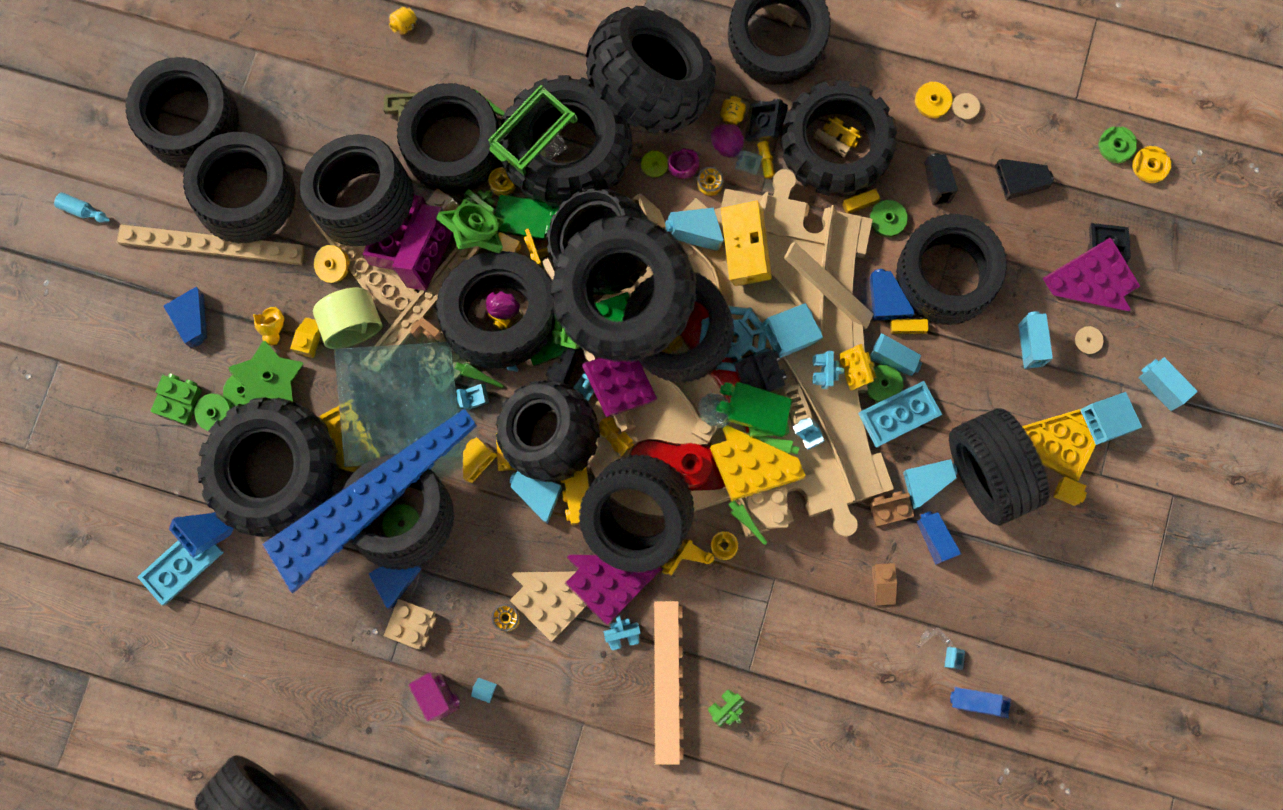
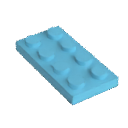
(900, 414)
(175, 571)

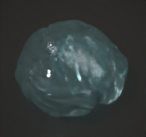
(708, 412)

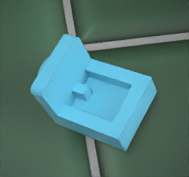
(472, 397)
(809, 432)

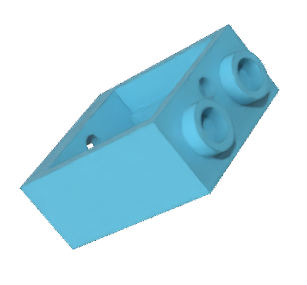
(1035, 340)

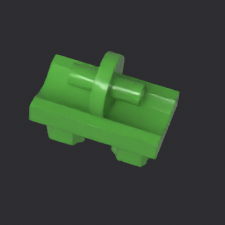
(485, 198)
(730, 711)

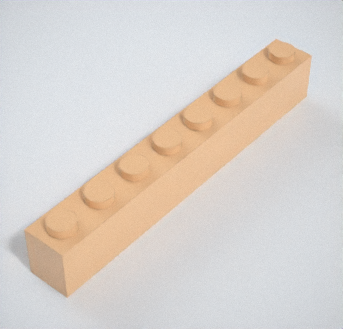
(667, 683)

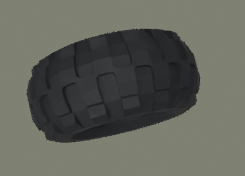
(650, 69)
(559, 181)
(595, 249)
(229, 447)

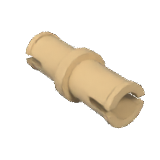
(781, 13)
(831, 142)

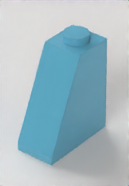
(696, 228)
(891, 353)
(928, 480)
(536, 494)

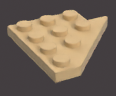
(547, 601)

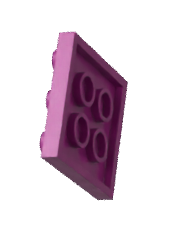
(619, 385)

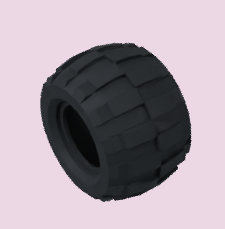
(569, 446)

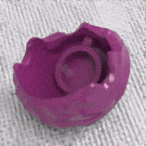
(727, 140)
(683, 163)
(502, 305)

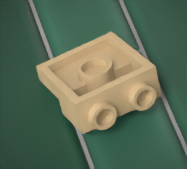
(410, 624)

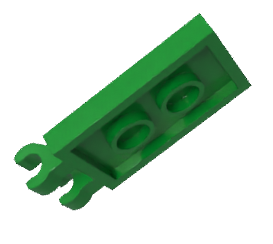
(523, 215)
(755, 408)

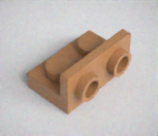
(423, 328)
(891, 509)

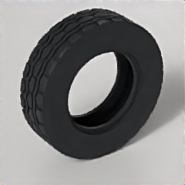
(485, 273)

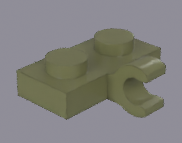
(395, 102)

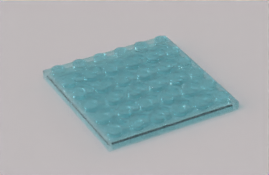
(393, 397)

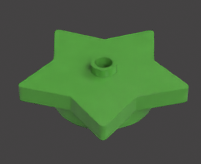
(473, 226)
(266, 363)

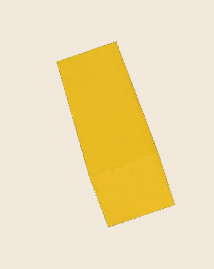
(861, 201)
(909, 326)

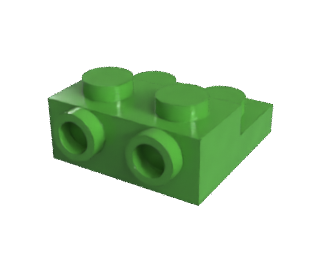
(176, 398)

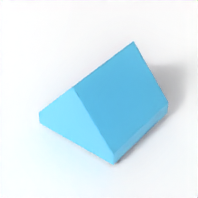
(954, 658)
(483, 690)

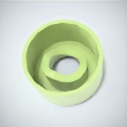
(347, 317)

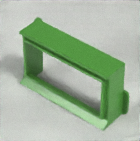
(503, 155)

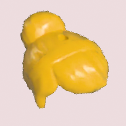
(269, 324)

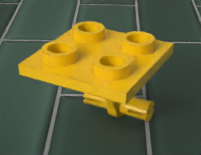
(534, 253)
(857, 367)
(689, 552)

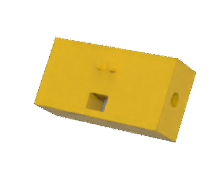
(746, 243)

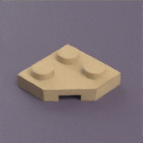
(770, 507)

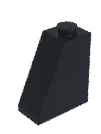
(1022, 178)
(940, 179)

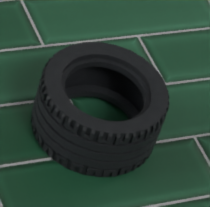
(778, 68)
(159, 84)
(435, 104)
(233, 152)
(335, 167)
(972, 237)
(708, 353)
(999, 466)
(423, 539)
(616, 544)
(246, 786)

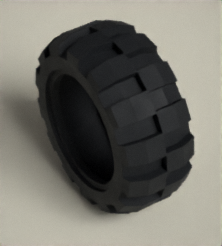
(848, 101)

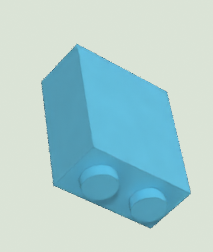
(792, 330)
(1167, 383)
(1111, 418)

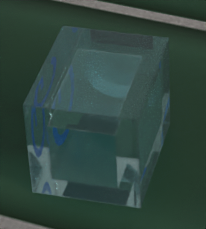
(748, 162)

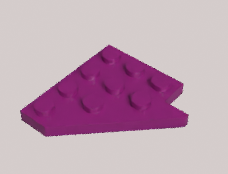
(1095, 277)
(605, 587)

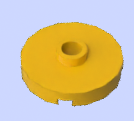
(931, 108)
(1156, 157)
(339, 263)

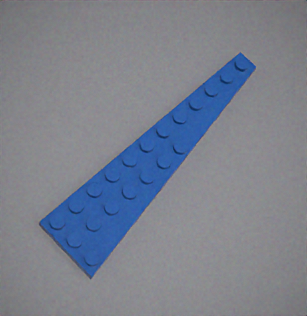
(323, 532)

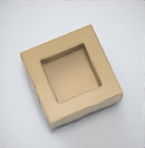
(481, 312)
(704, 431)

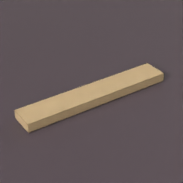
(828, 285)

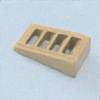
(805, 408)

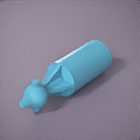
(78, 207)

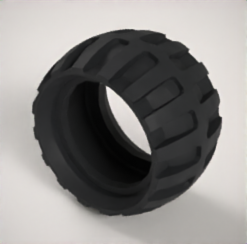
(576, 216)

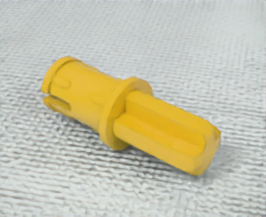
(767, 164)

